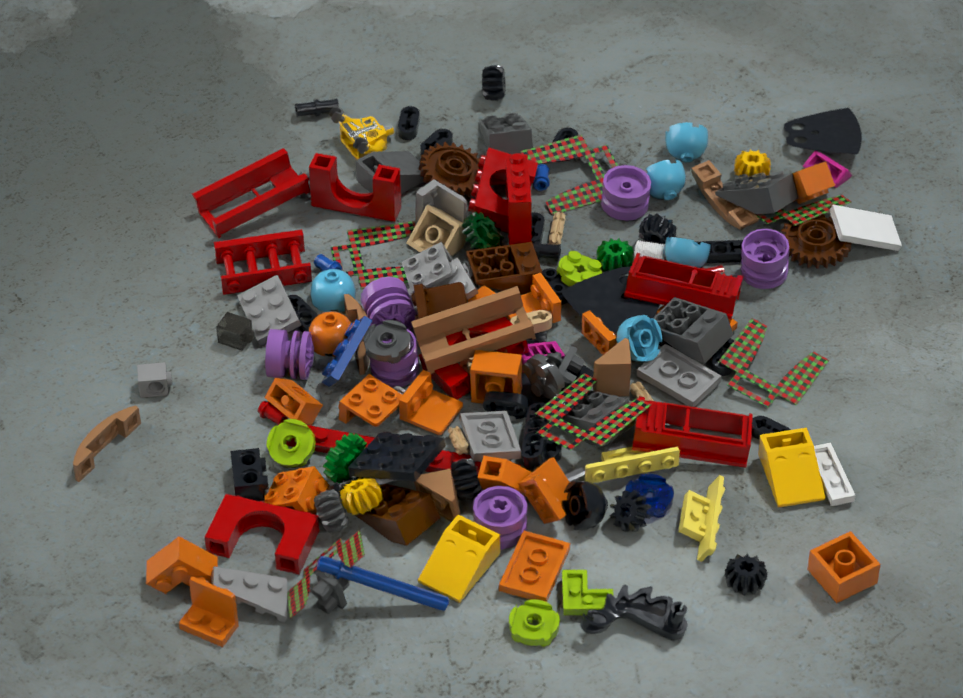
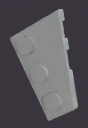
(258, 590)

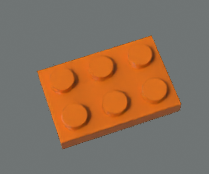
(534, 566)

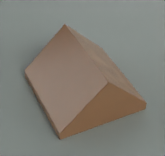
(614, 370)
(442, 490)

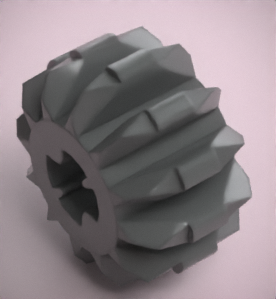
(331, 511)

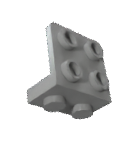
(440, 197)
(428, 266)

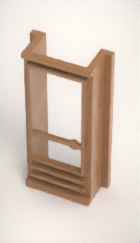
(432, 329)

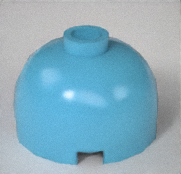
(686, 141)
(666, 179)
(686, 251)
(329, 290)
(643, 337)

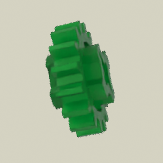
(342, 457)

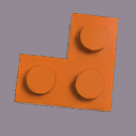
(813, 182)
(178, 564)

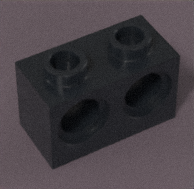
(247, 474)

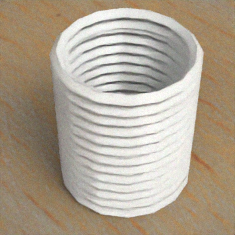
(650, 249)

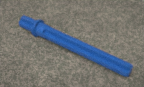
(382, 583)

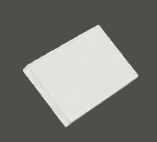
(865, 228)

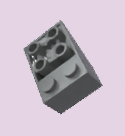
(506, 133)
(404, 160)
(760, 192)
(693, 329)
(593, 409)

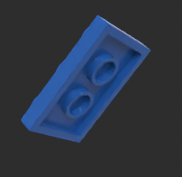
(345, 350)

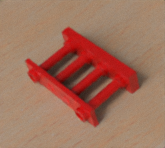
(259, 247)

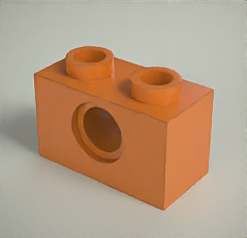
(293, 400)

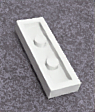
(833, 476)

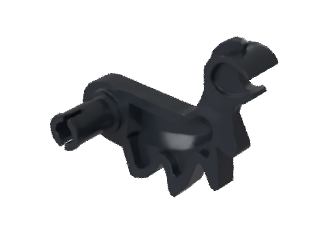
(655, 614)

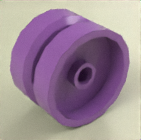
(626, 192)
(503, 512)

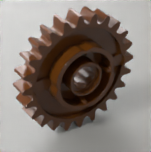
(450, 167)
(815, 242)

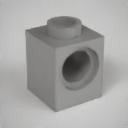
(153, 379)

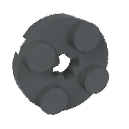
(391, 351)
(545, 379)

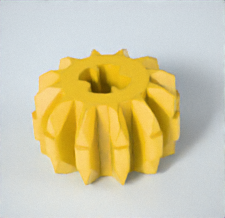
(752, 163)
(361, 495)

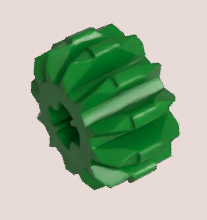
(615, 254)

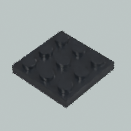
(397, 456)

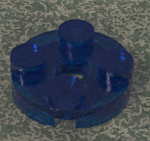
(661, 492)

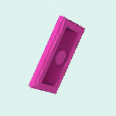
(838, 172)

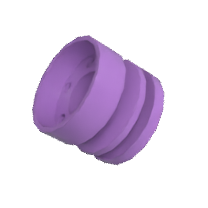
(765, 258)
(388, 300)
(292, 354)
(399, 373)

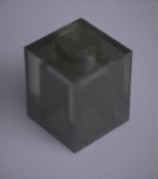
(234, 331)

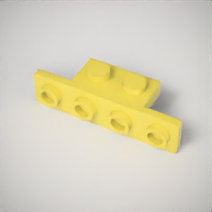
(627, 462)
(701, 515)

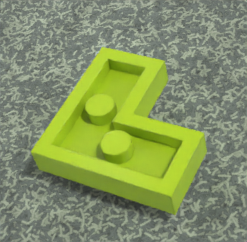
(577, 596)

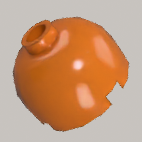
(328, 331)

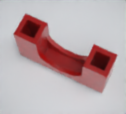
(493, 173)
(331, 194)
(519, 199)
(454, 378)
(241, 514)

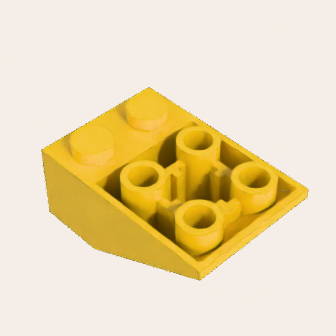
(791, 467)
(460, 558)

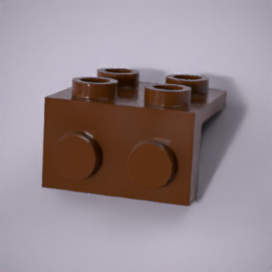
(437, 298)

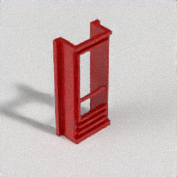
(273, 169)
(683, 282)
(653, 436)

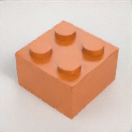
(495, 373)
(843, 567)

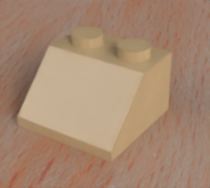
(437, 227)

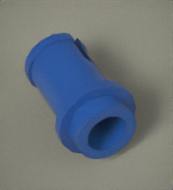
(541, 180)
(325, 263)

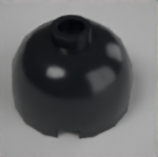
(584, 505)

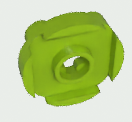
(576, 262)
(285, 432)
(538, 634)

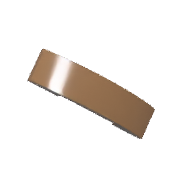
(709, 181)
(354, 311)
(120, 423)

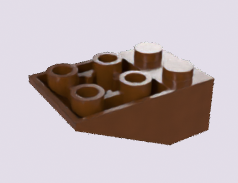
(505, 266)
(401, 514)

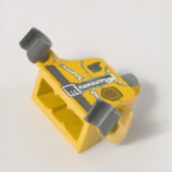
(363, 134)

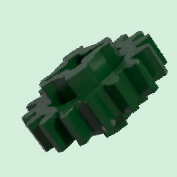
(481, 232)

